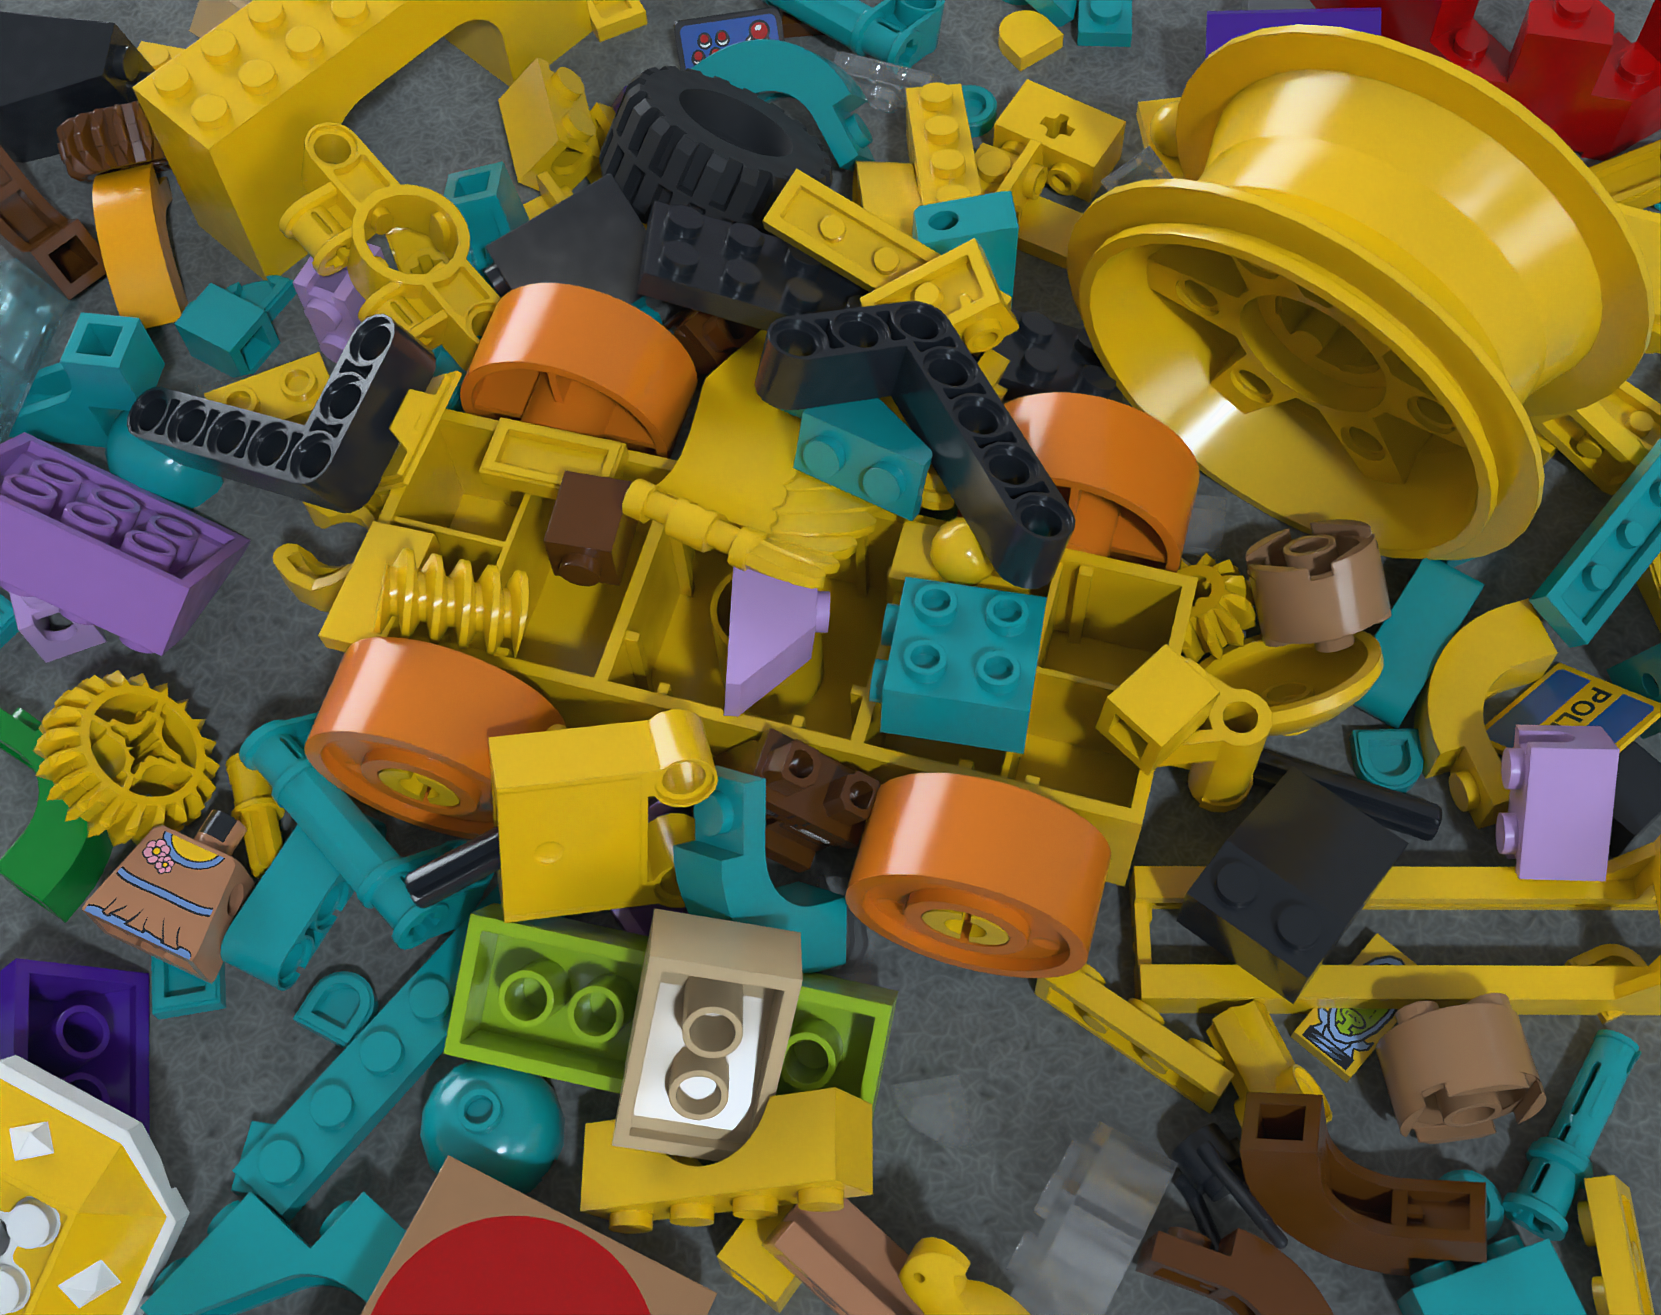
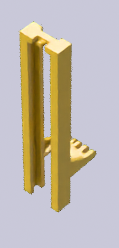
(1630, 884)

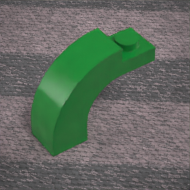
(52, 857)

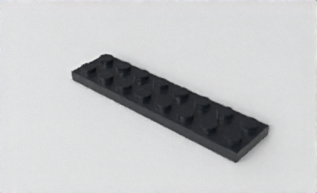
(761, 278)

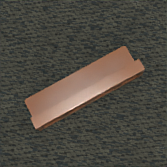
(843, 1260)

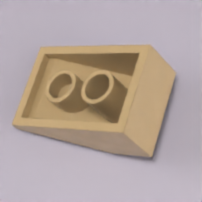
(707, 1034)

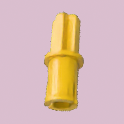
(257, 813)

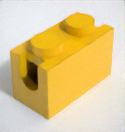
(549, 126)

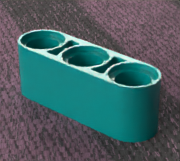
(1415, 636)
(288, 913)

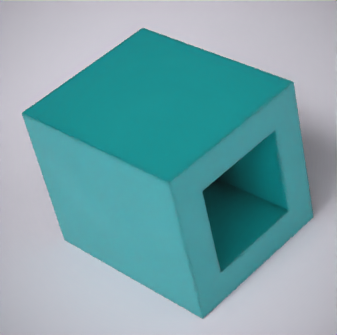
(227, 332)

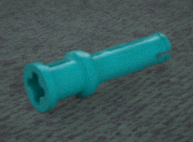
(1562, 1157)

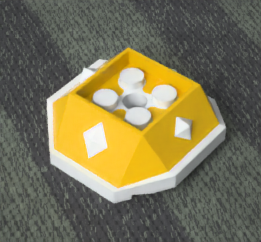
(78, 1201)

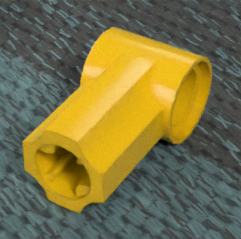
(1258, 1056)

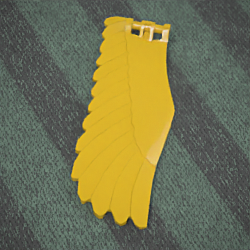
(740, 486)

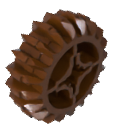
(109, 142)

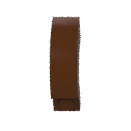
(43, 238)
(1346, 1208)
(1242, 1276)

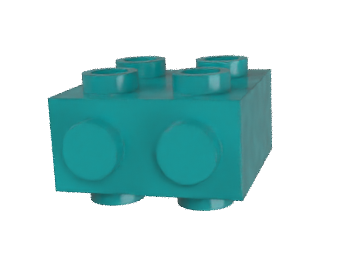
(959, 664)

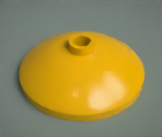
(1298, 681)

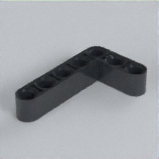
(947, 402)
(327, 461)

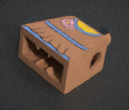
(177, 895)

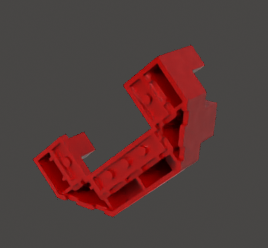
(1563, 66)

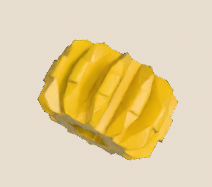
(1219, 608)

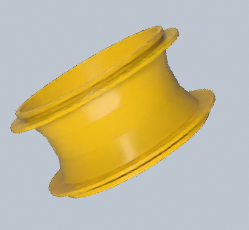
(1364, 289)

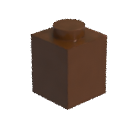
(588, 532)

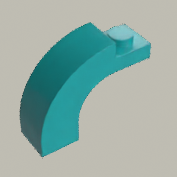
(790, 71)
(728, 877)

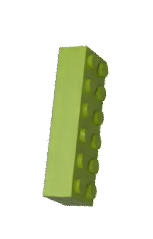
(564, 996)

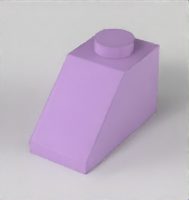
(769, 635)

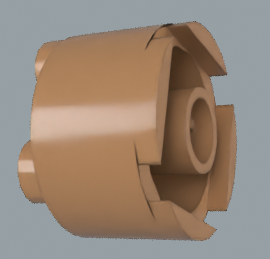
(1318, 585)
(1459, 1069)

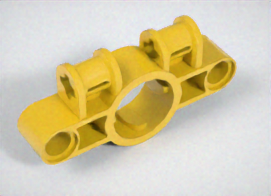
(362, 198)

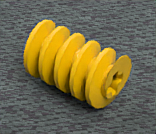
(453, 601)

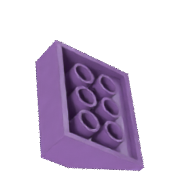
(106, 547)

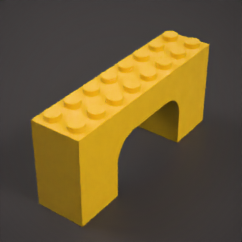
(253, 87)

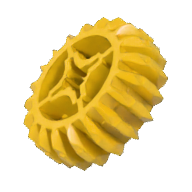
(117, 744)

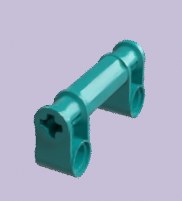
(890, 32)
(350, 838)

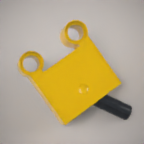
(576, 819)

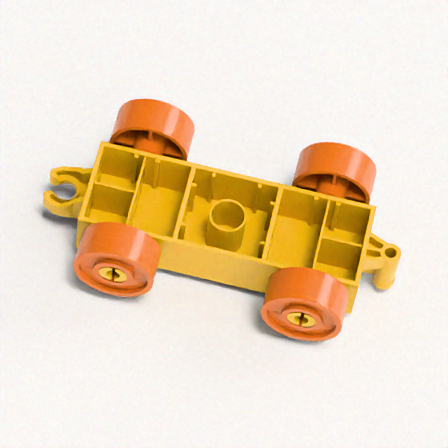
(966, 846)

